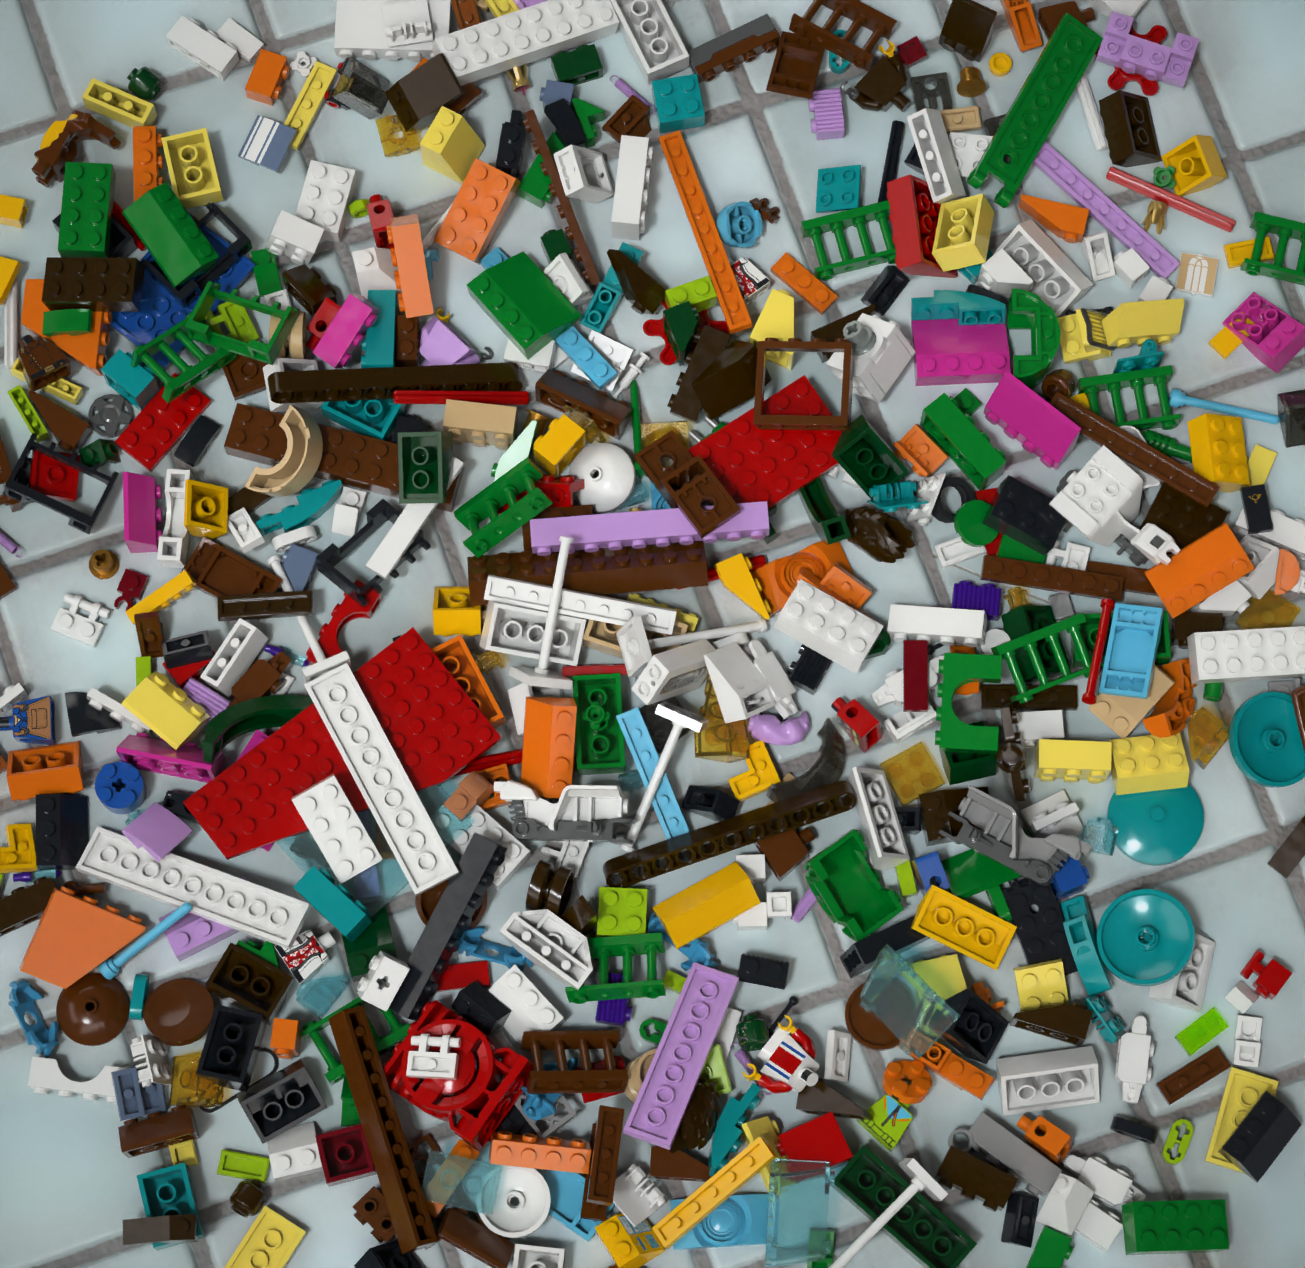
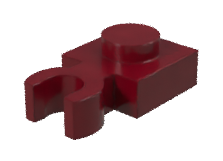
(911, 52)
(130, 586)

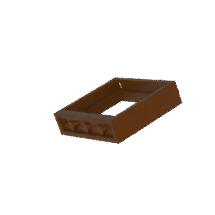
(802, 422)

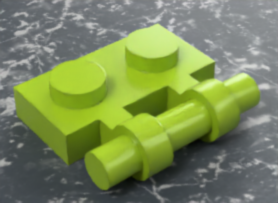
(236, 321)

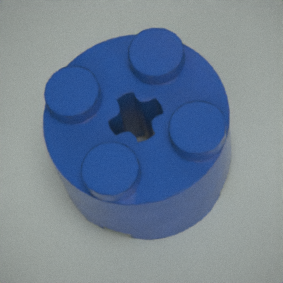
(128, 798)

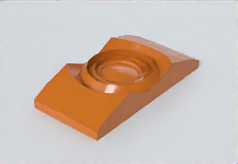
(780, 576)

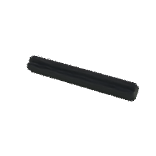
(891, 158)

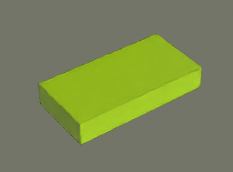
(243, 1166)

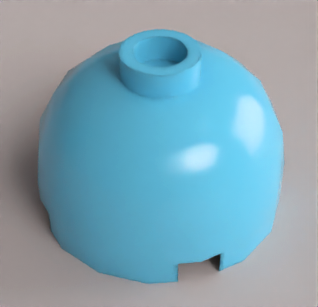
(739, 224)

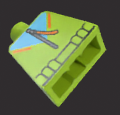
(888, 1122)

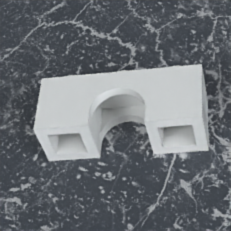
(757, 916)

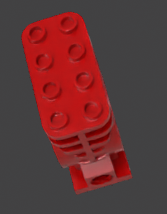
(486, 1097)

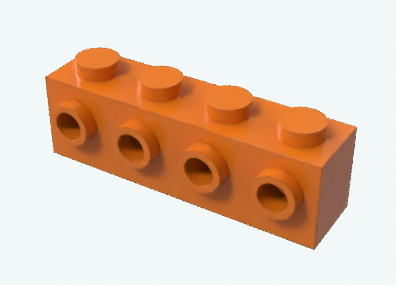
(146, 159)
(540, 1152)

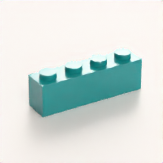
(381, 336)

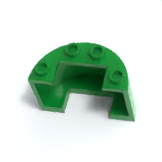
(1030, 312)
(850, 888)

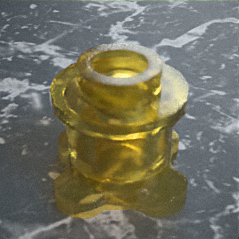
(1016, 598)
(487, 661)

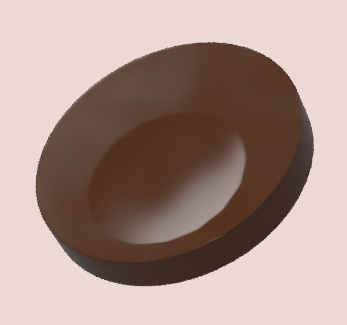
(178, 1012)
(867, 1027)

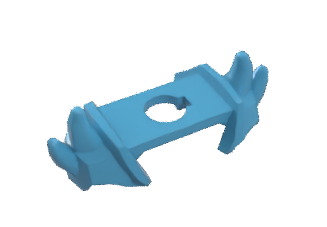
(476, 947)
(697, 952)
(22, 1001)
(541, 1105)

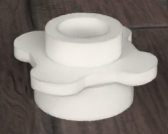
(300, 69)

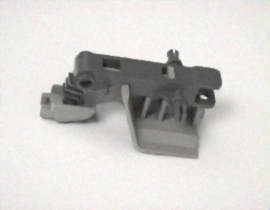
(1006, 841)

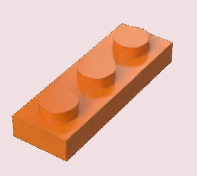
(804, 283)

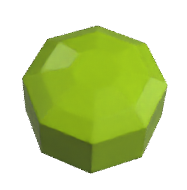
(358, 208)

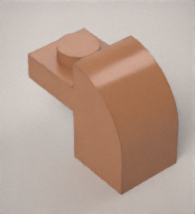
(471, 792)

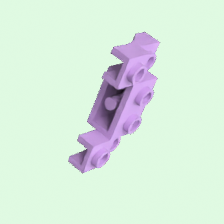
(1146, 57)

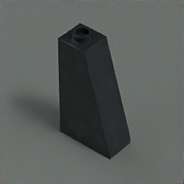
(864, 953)

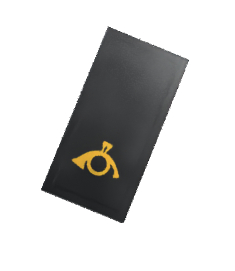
(1256, 509)

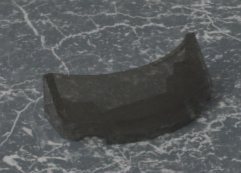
(824, 771)

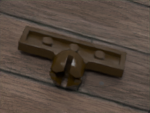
(1012, 755)

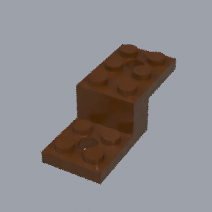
(687, 483)

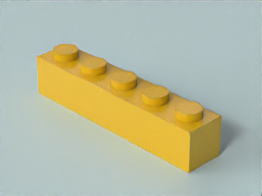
(164, 595)

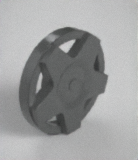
(110, 415)

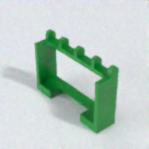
(254, 349)

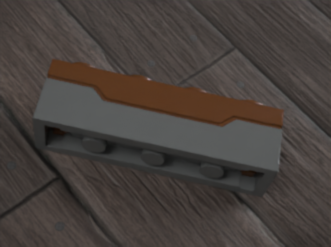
(733, 48)

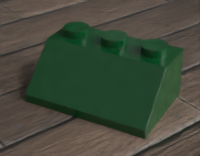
(868, 456)
(1026, 620)

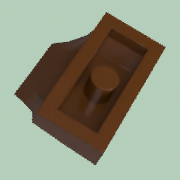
(629, 120)

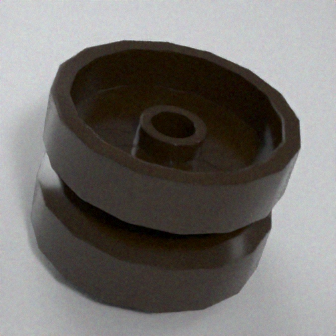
(550, 888)

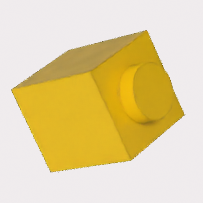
(13, 211)

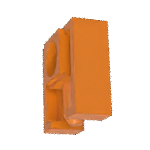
(495, 774)

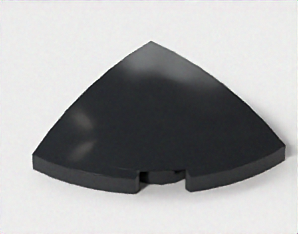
(85, 718)

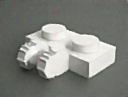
(571, 854)

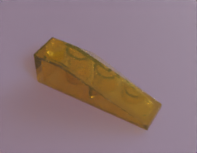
(720, 740)

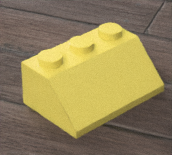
(1143, 320)
(166, 710)
(768, 1130)

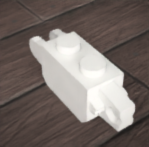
(773, 672)
(893, 686)
(1132, 1060)
(1108, 1185)

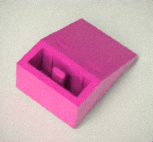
(1272, 337)

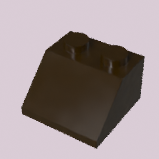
(307, 288)

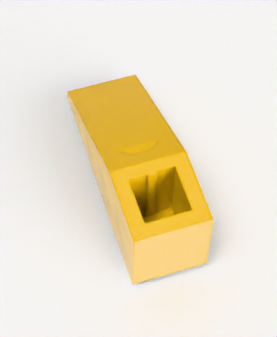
(738, 580)

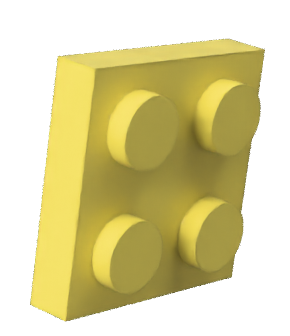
(1041, 985)

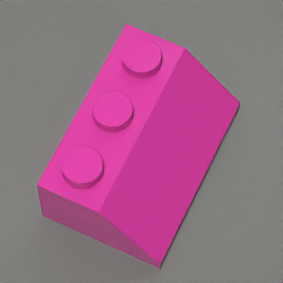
(346, 331)
(141, 512)

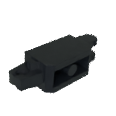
(511, 145)

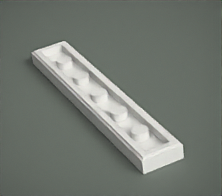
(404, 531)

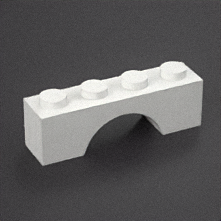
(175, 537)
(48, 1076)

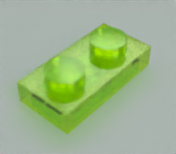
(1201, 1032)

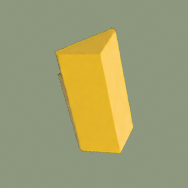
(707, 905)

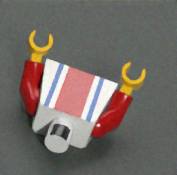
(790, 1065)

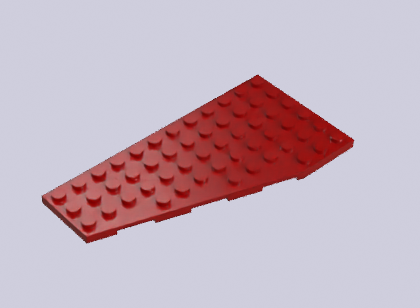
(421, 711)

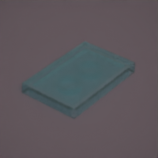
(461, 1182)

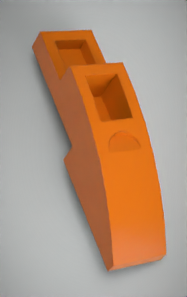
(955, 1070)

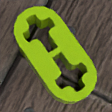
(1182, 1144)

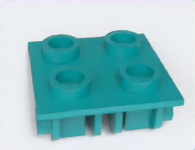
(838, 188)
(1147, 358)
(899, 496)
(1114, 1025)

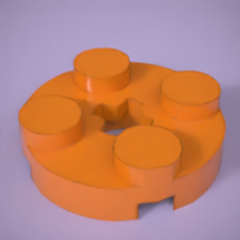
(911, 1071)

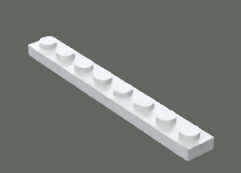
(579, 604)

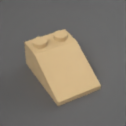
(1126, 713)

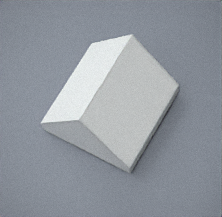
(1241, 997)

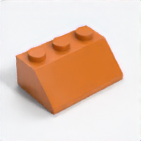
(45, 770)

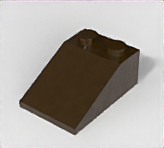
(968, 29)
(423, 93)
(729, 379)
(935, 813)
(1062, 1023)

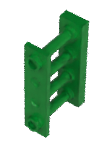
(836, 224)
(1285, 230)
(190, 374)
(1136, 380)
(494, 497)
(1029, 643)
(624, 946)
(383, 1045)

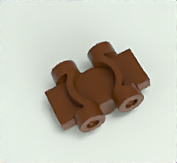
(766, 213)

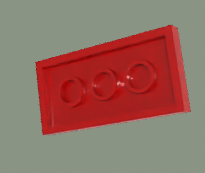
(161, 426)

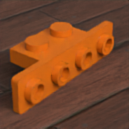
(840, 585)

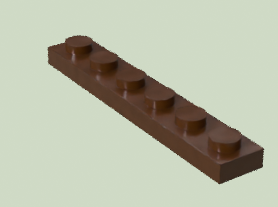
(1052, 578)

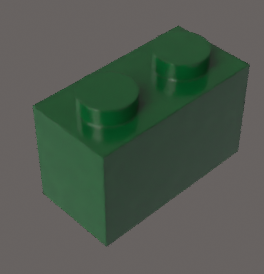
(577, 65)

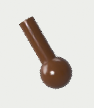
(86, 888)

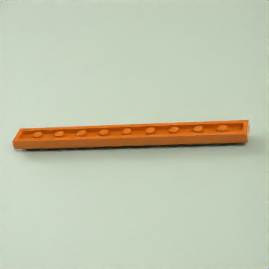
(705, 232)

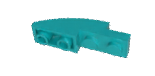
(608, 294)
(960, 305)
(311, 506)
(1084, 947)
(728, 1132)

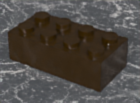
(93, 284)

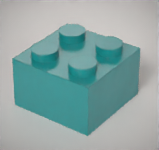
(678, 103)
(133, 384)

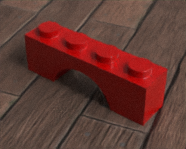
(342, 615)

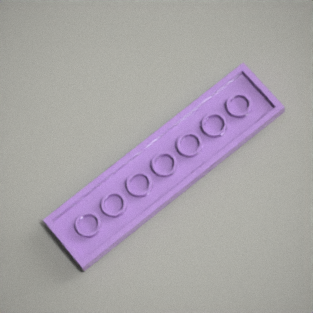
(681, 1056)

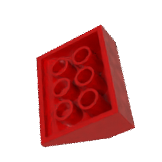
(914, 227)

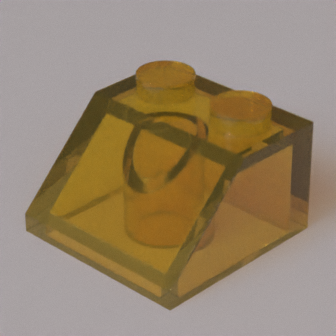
(1206, 736)
(190, 1088)

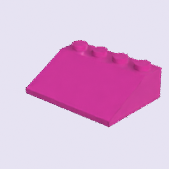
(959, 353)
(1031, 421)
(162, 758)

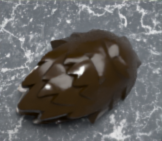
(878, 534)
(699, 1118)

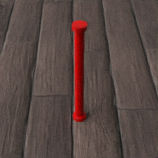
(1107, 606)

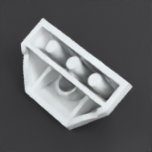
(550, 945)

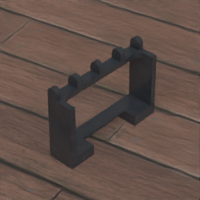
(195, 288)
(77, 519)
(333, 555)

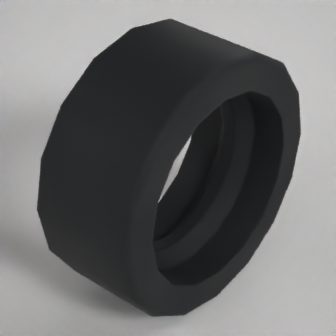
(966, 495)

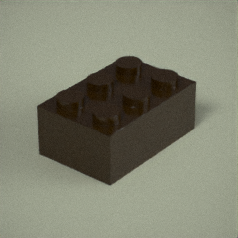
(1182, 516)

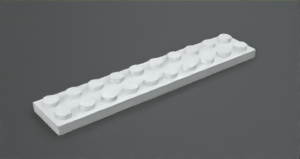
(381, 779)
(210, 891)

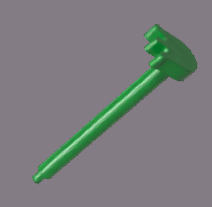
(636, 425)

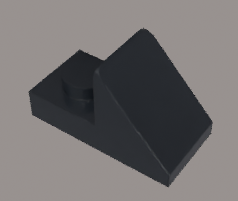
(910, 819)

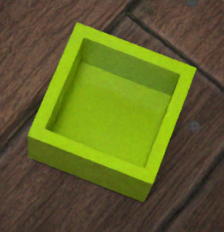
(621, 911)

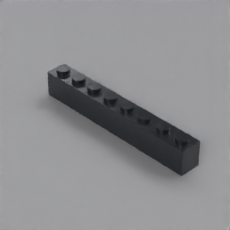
(447, 925)

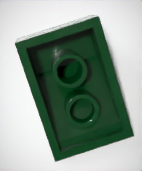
(424, 466)
(369, 943)

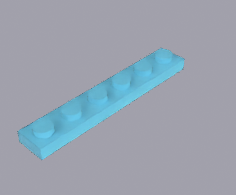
(646, 760)

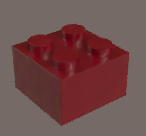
(345, 1155)

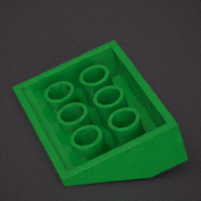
(523, 303)

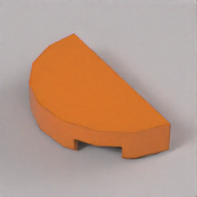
(1287, 572)

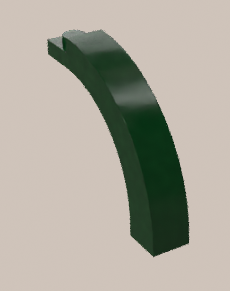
(825, 519)
(248, 717)

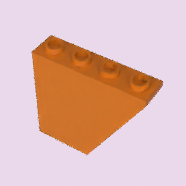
(86, 348)
(76, 938)

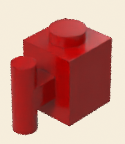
(1269, 978)

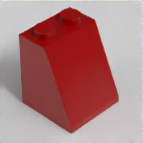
(816, 1141)

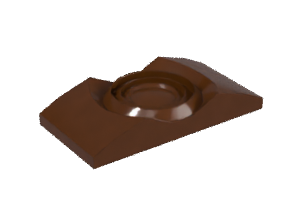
(795, 66)
(226, 573)

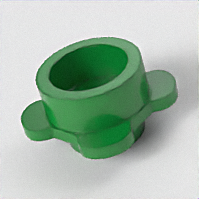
(1168, 172)
(595, 708)

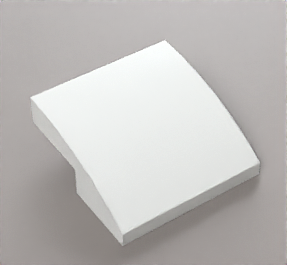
(613, 352)

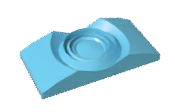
(1131, 651)
(566, 1202)
(735, 1222)

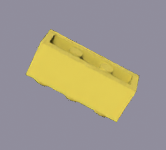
(118, 105)

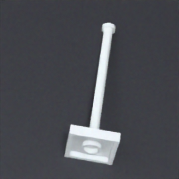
(636, 646)
(324, 665)
(540, 675)
(681, 719)
(920, 1182)

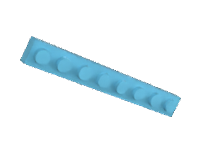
(570, 341)

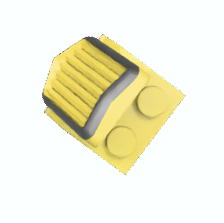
(1083, 336)

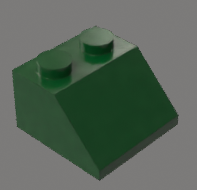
(681, 327)
(968, 766)

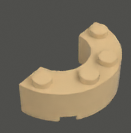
(299, 461)

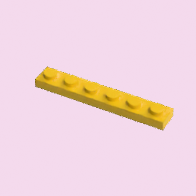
(714, 1192)

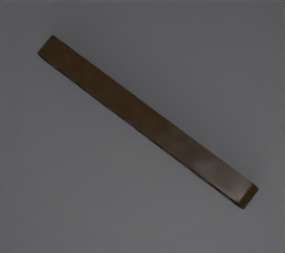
(381, 382)
(741, 836)

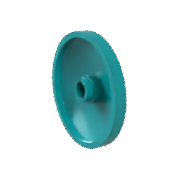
(1267, 740)
(1157, 824)
(1146, 937)

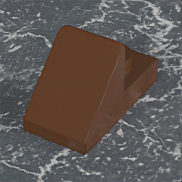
(149, 634)

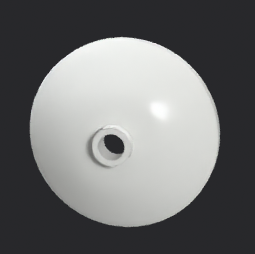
(614, 481)
(533, 1207)

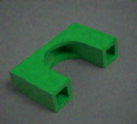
(953, 733)

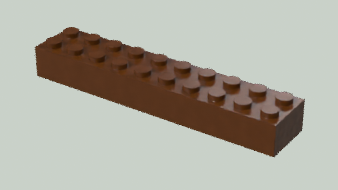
(346, 455)
(597, 571)

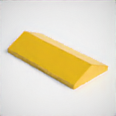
(963, 927)

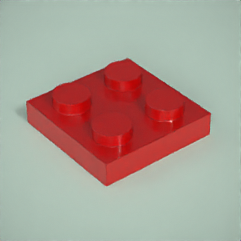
(53, 477)

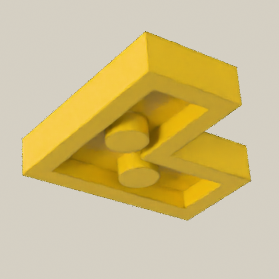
(760, 774)
(20, 853)

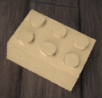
(481, 423)

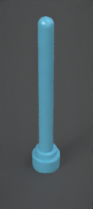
(1178, 398)
(111, 967)

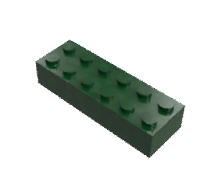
(916, 1227)

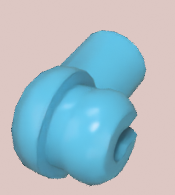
(430, 256)

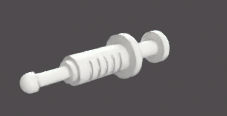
(631, 374)

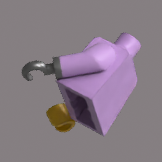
(444, 346)

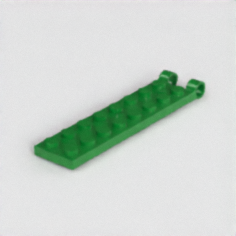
(1036, 107)

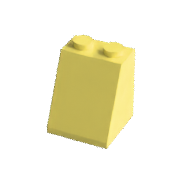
(450, 145)
(776, 322)
(942, 975)

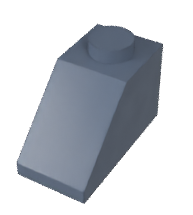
(555, 91)
(299, 566)

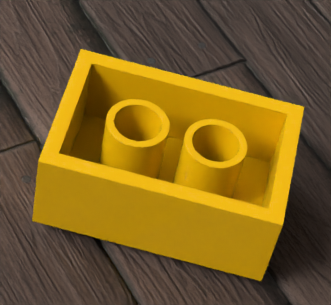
(1219, 451)

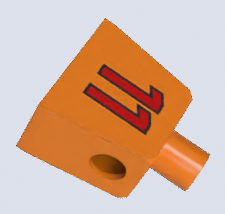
(1052, 1145)

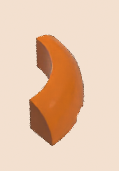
(1176, 705)

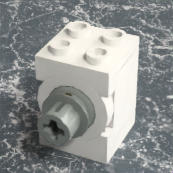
(878, 356)

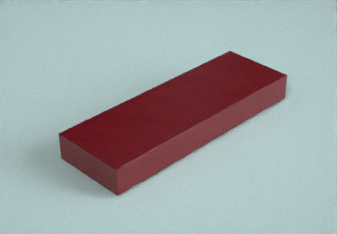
(915, 676)

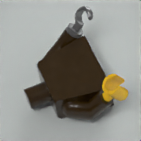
(882, 84)

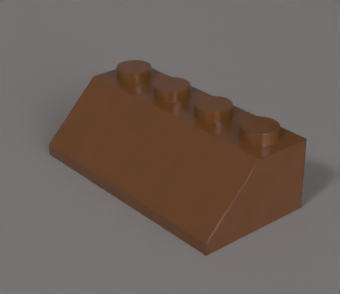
(557, 390)

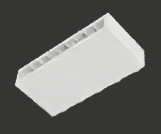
(363, 34)

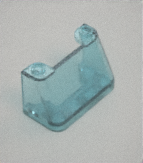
(905, 1003)
(798, 1212)

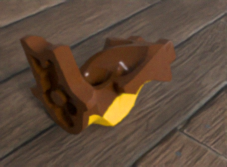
(62, 142)

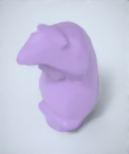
(772, 731)

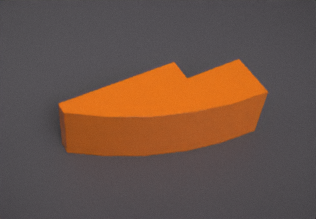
(1022, 23)

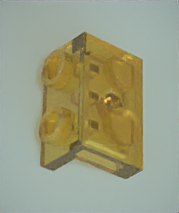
(654, 430)

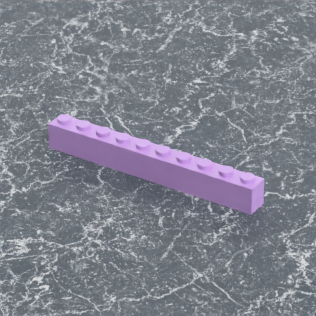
(642, 529)

